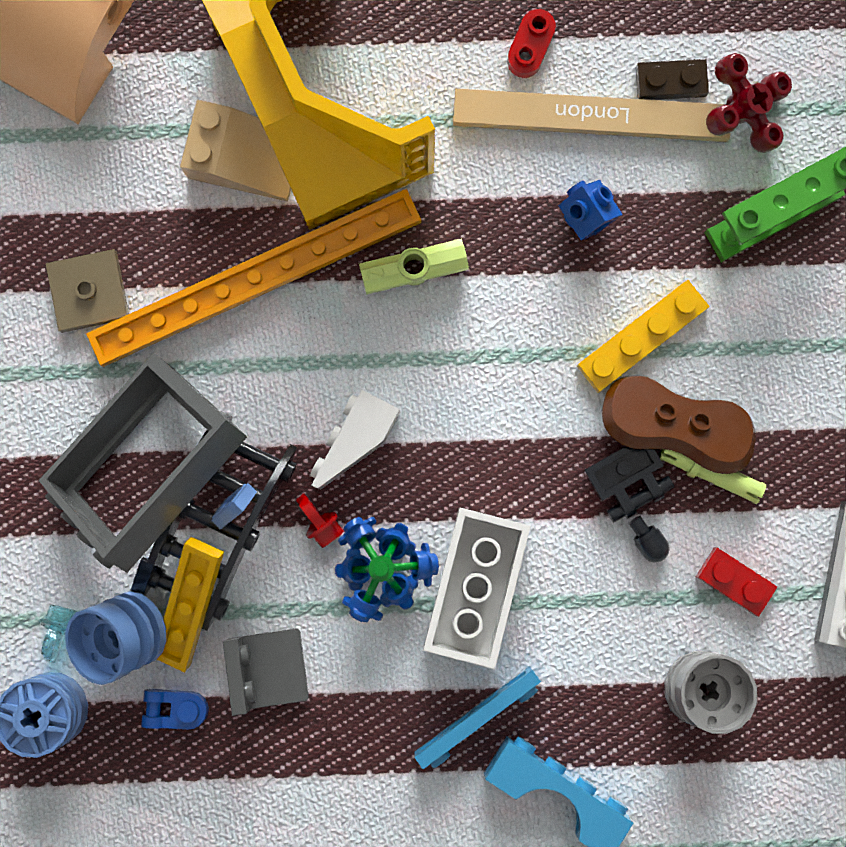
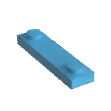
(436, 750)

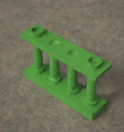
(779, 206)

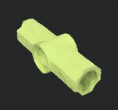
(436, 259)

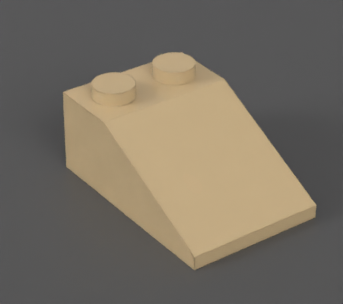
(232, 152)

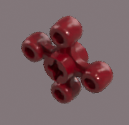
(749, 103)

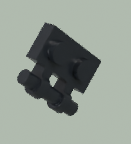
(620, 471)

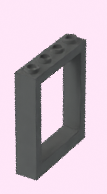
(103, 438)

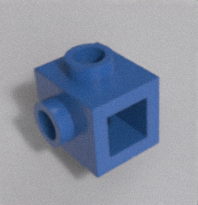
(589, 208)

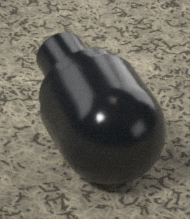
(649, 541)

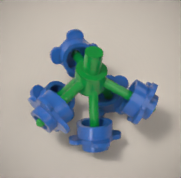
(358, 569)

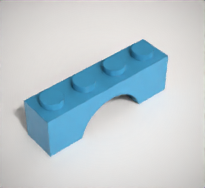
(519, 771)

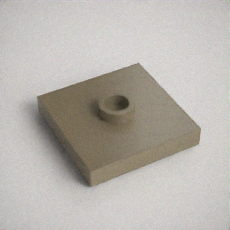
(87, 290)

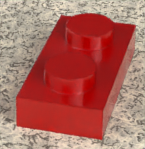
(736, 581)

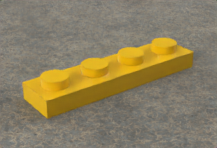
(642, 336)
(189, 602)

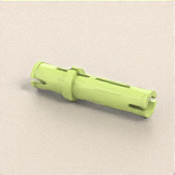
(735, 482)

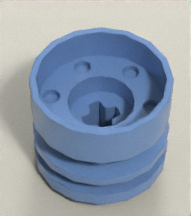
(115, 637)
(62, 713)

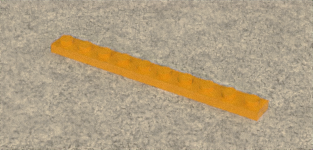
(253, 278)

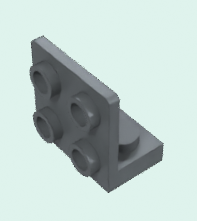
(265, 670)

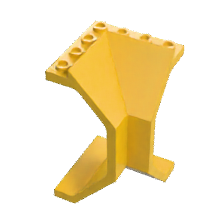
(325, 149)

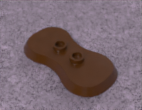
(650, 416)

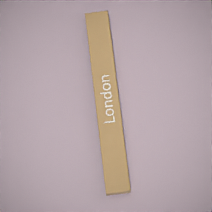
(583, 114)

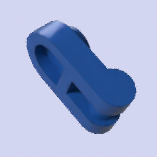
(187, 709)

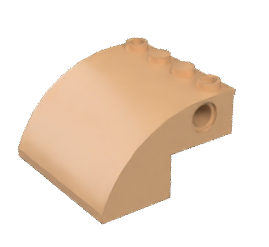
(57, 49)

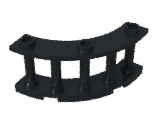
(150, 570)

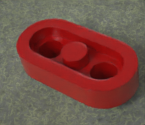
(531, 41)

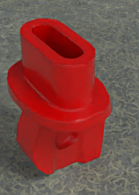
(323, 527)

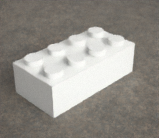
(476, 588)

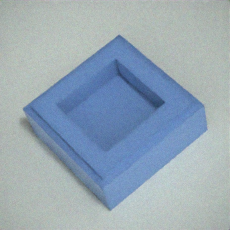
(233, 505)

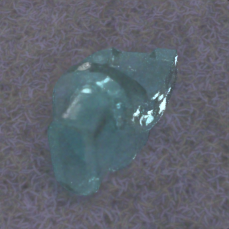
(56, 623)

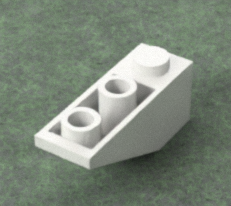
(364, 431)

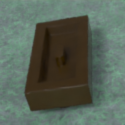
(672, 79)

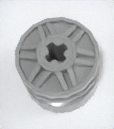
(730, 695)

